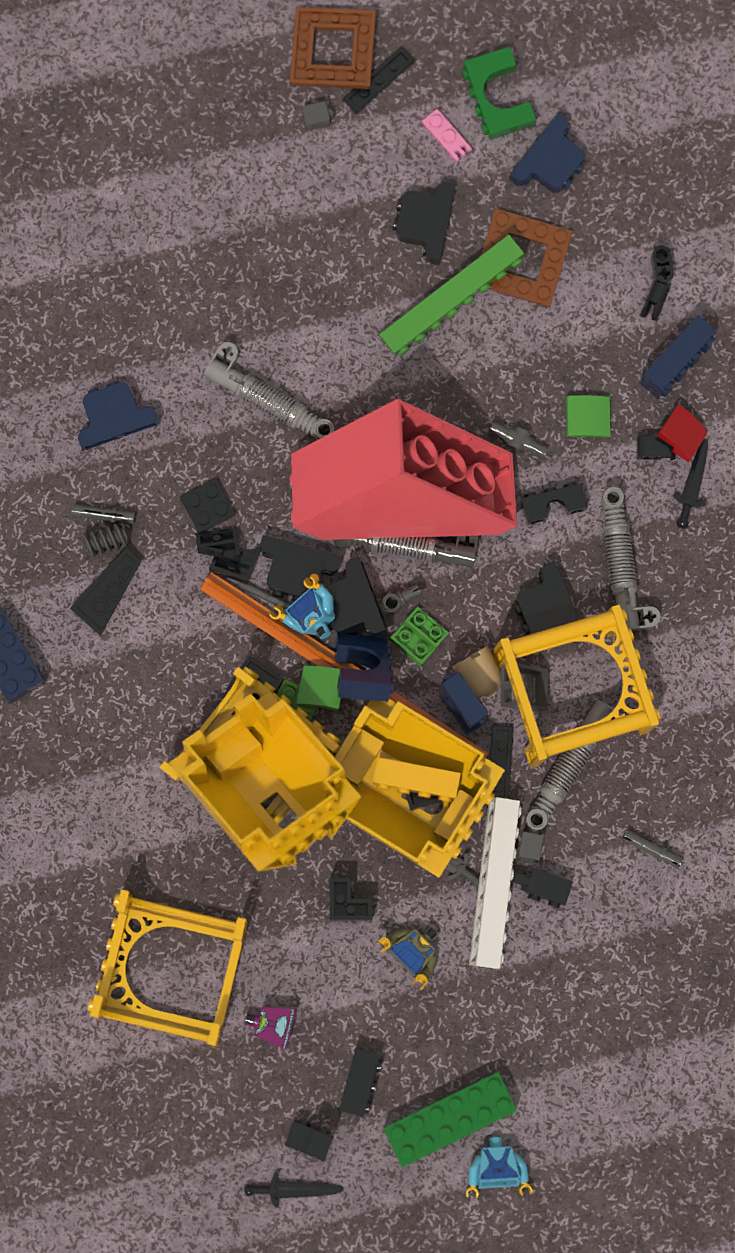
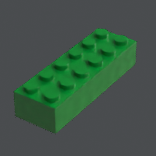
(450, 1119)

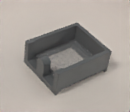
(535, 684)

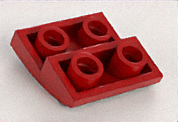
(683, 433)

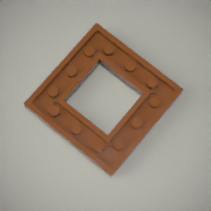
(354, 76)
(557, 242)

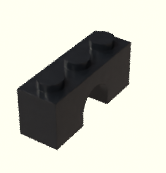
(571, 497)

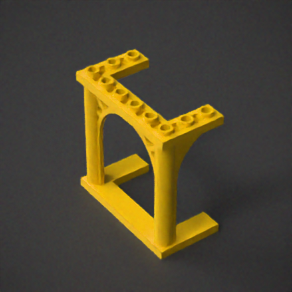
(611, 623)
(246, 684)
(129, 908)

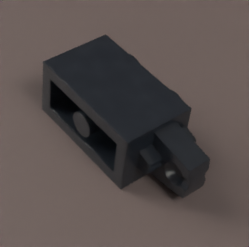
(544, 886)

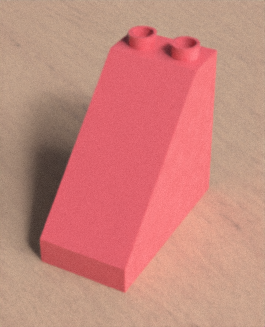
(402, 478)

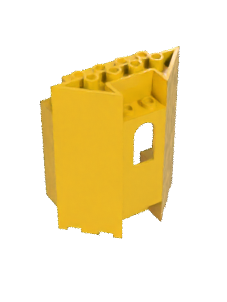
(405, 736)
(252, 759)

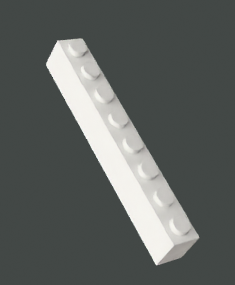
(495, 883)

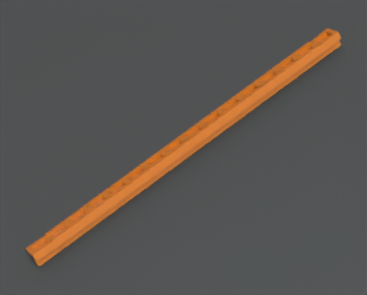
(296, 641)

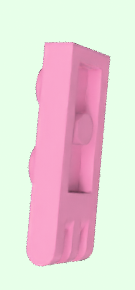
(446, 134)

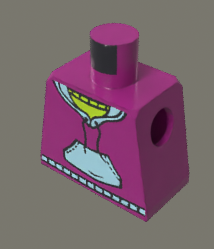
(273, 1025)

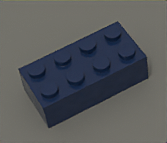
(677, 357)
(17, 669)

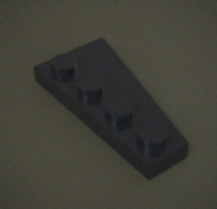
(103, 596)

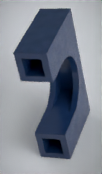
(364, 684)
(462, 703)

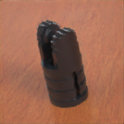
(656, 298)

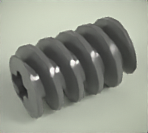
(106, 539)

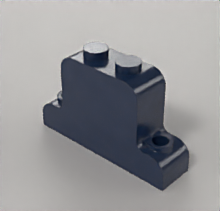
(551, 159)
(113, 415)

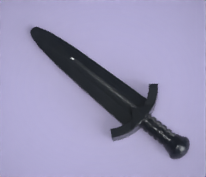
(692, 486)
(284, 1189)

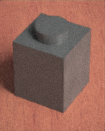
(316, 115)
(530, 845)

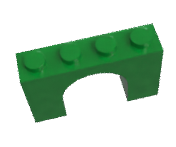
(496, 121)

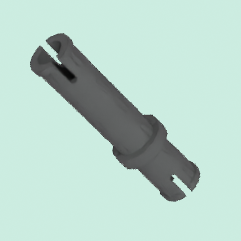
(113, 515)
(653, 849)

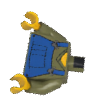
(413, 952)

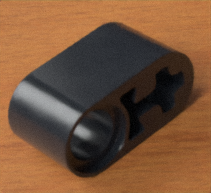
(657, 265)
(653, 448)

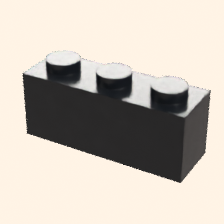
(360, 1083)

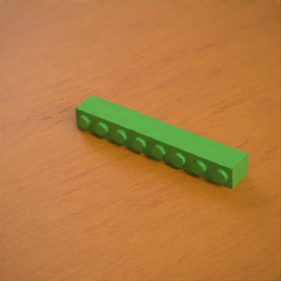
(452, 295)

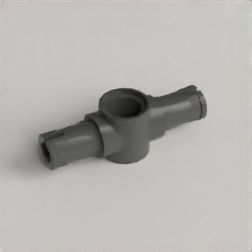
(518, 439)
(402, 598)

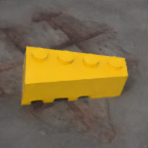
(416, 778)

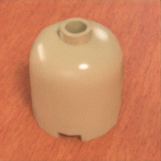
(480, 672)

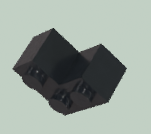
(343, 907)
(308, 1140)

